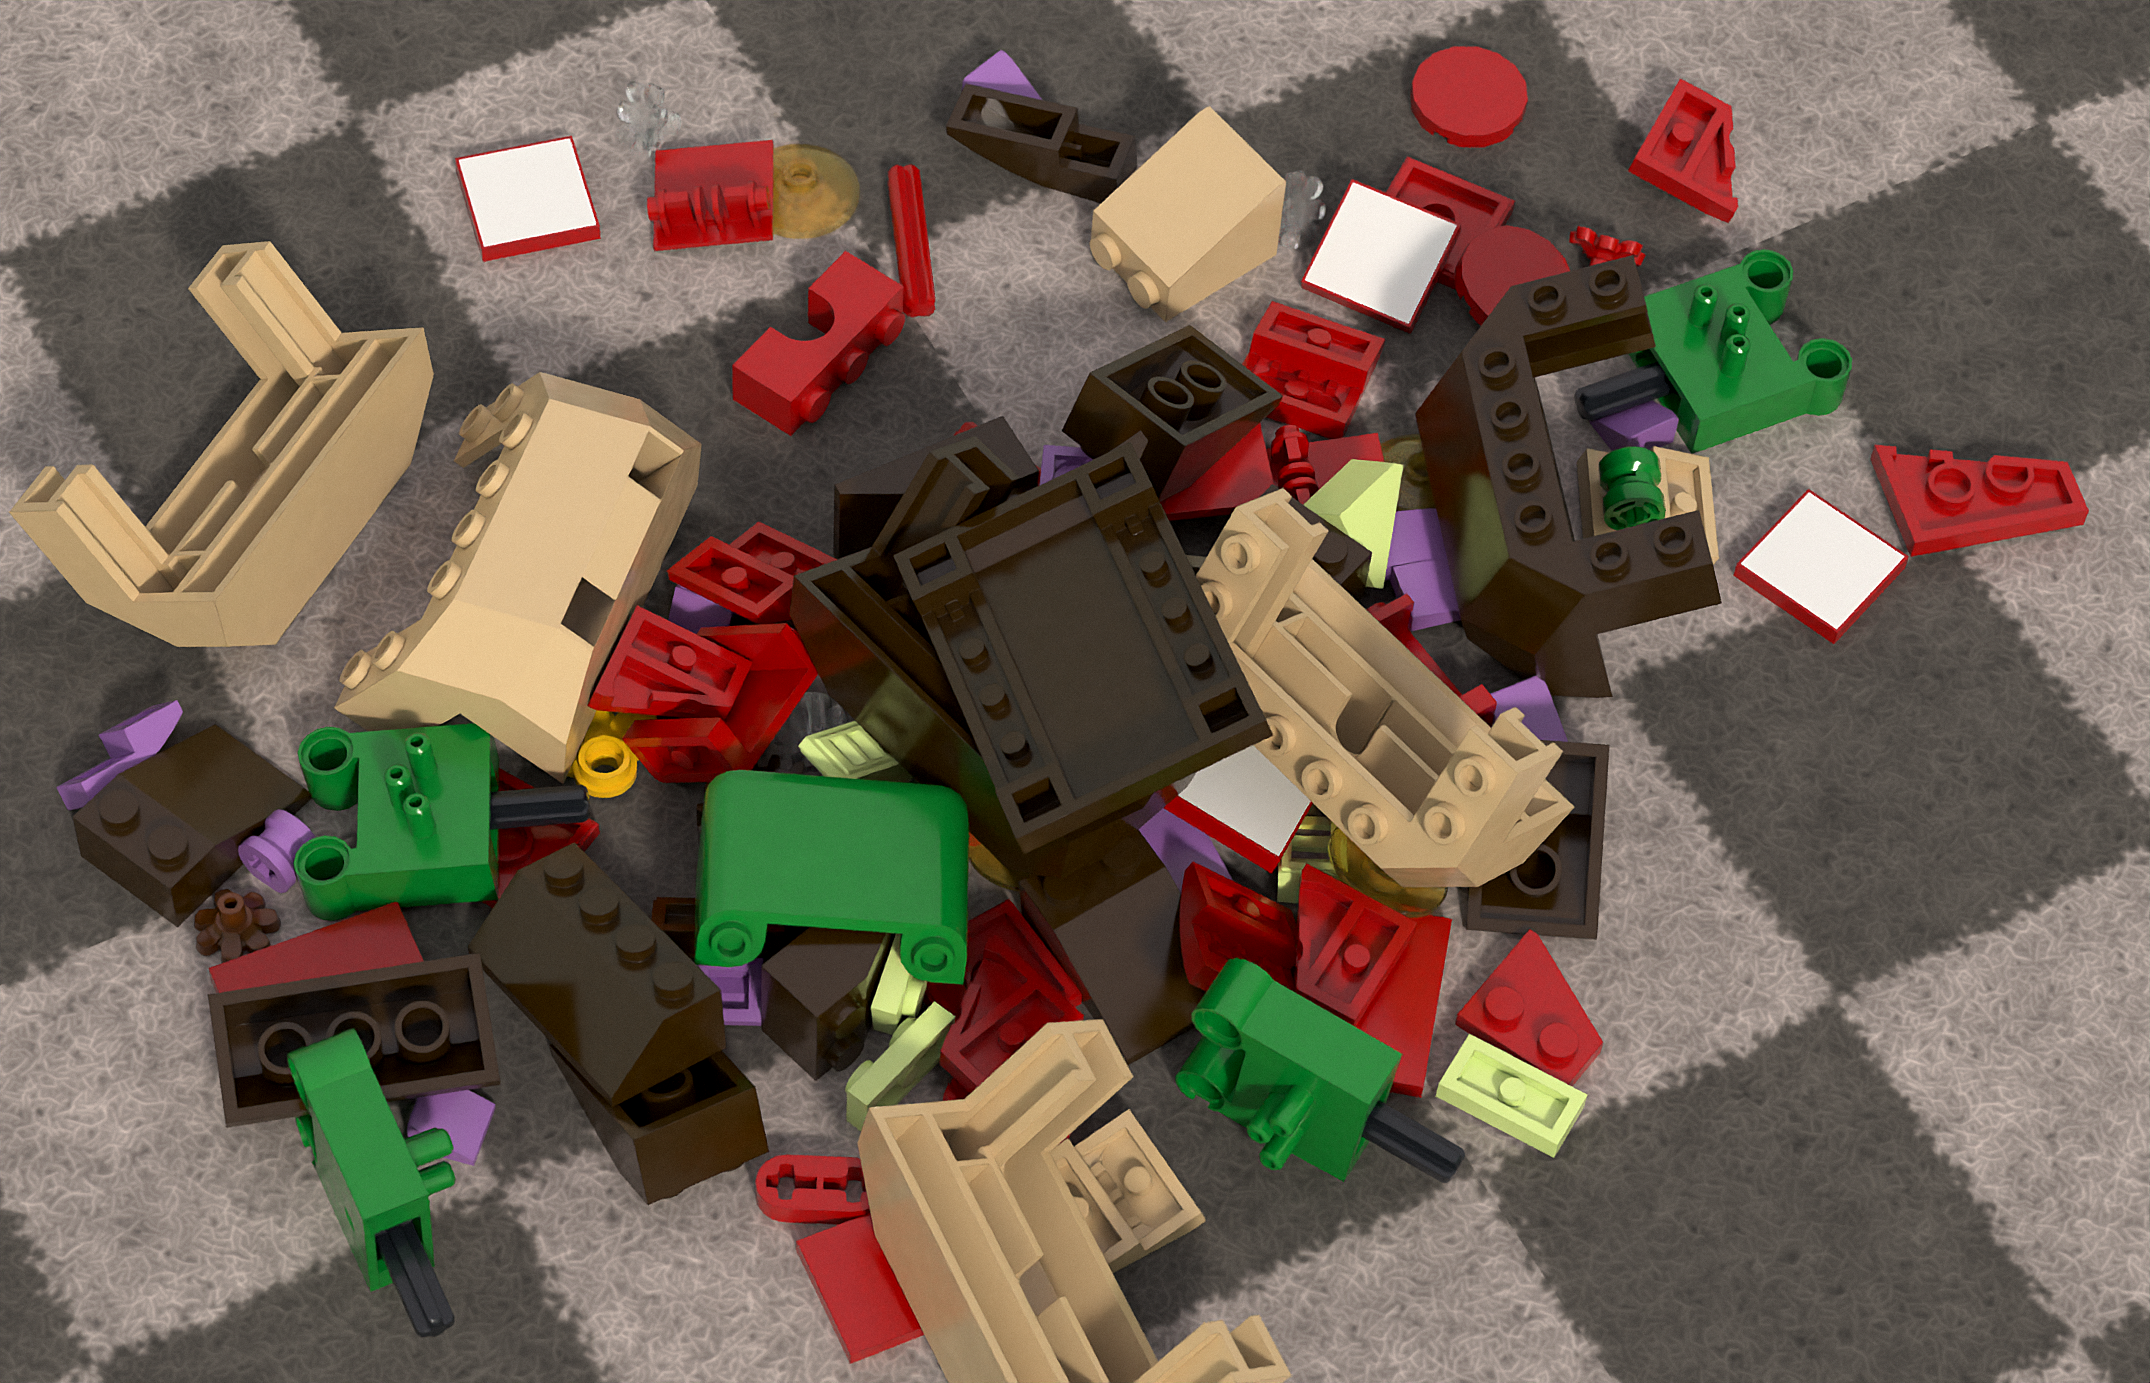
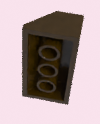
(599, 976)
(417, 1021)

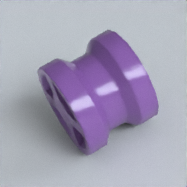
(273, 852)

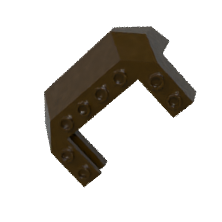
(1499, 497)
(891, 680)

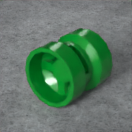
(1631, 485)

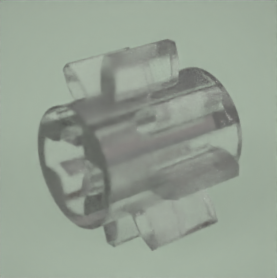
(810, 716)

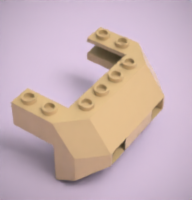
(272, 491)
(539, 571)
(1366, 721)
(999, 1246)

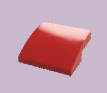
(1314, 366)
(749, 574)
(1230, 922)

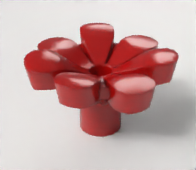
(1604, 247)

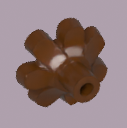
(235, 925)

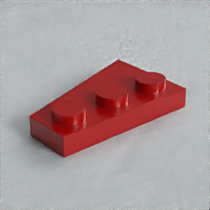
(1968, 503)

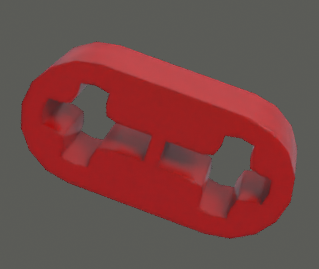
(818, 1191)

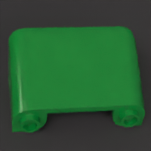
(833, 860)

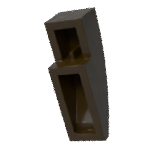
(1042, 142)

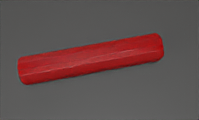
(911, 240)

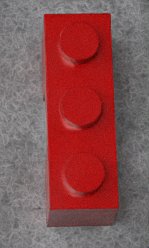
(794, 379)

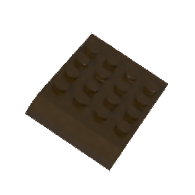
(1081, 648)

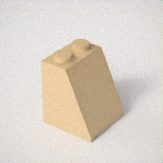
(1190, 217)

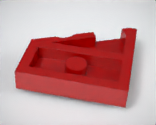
(1691, 152)
(669, 672)
(1344, 944)
(1533, 1014)
(999, 1015)

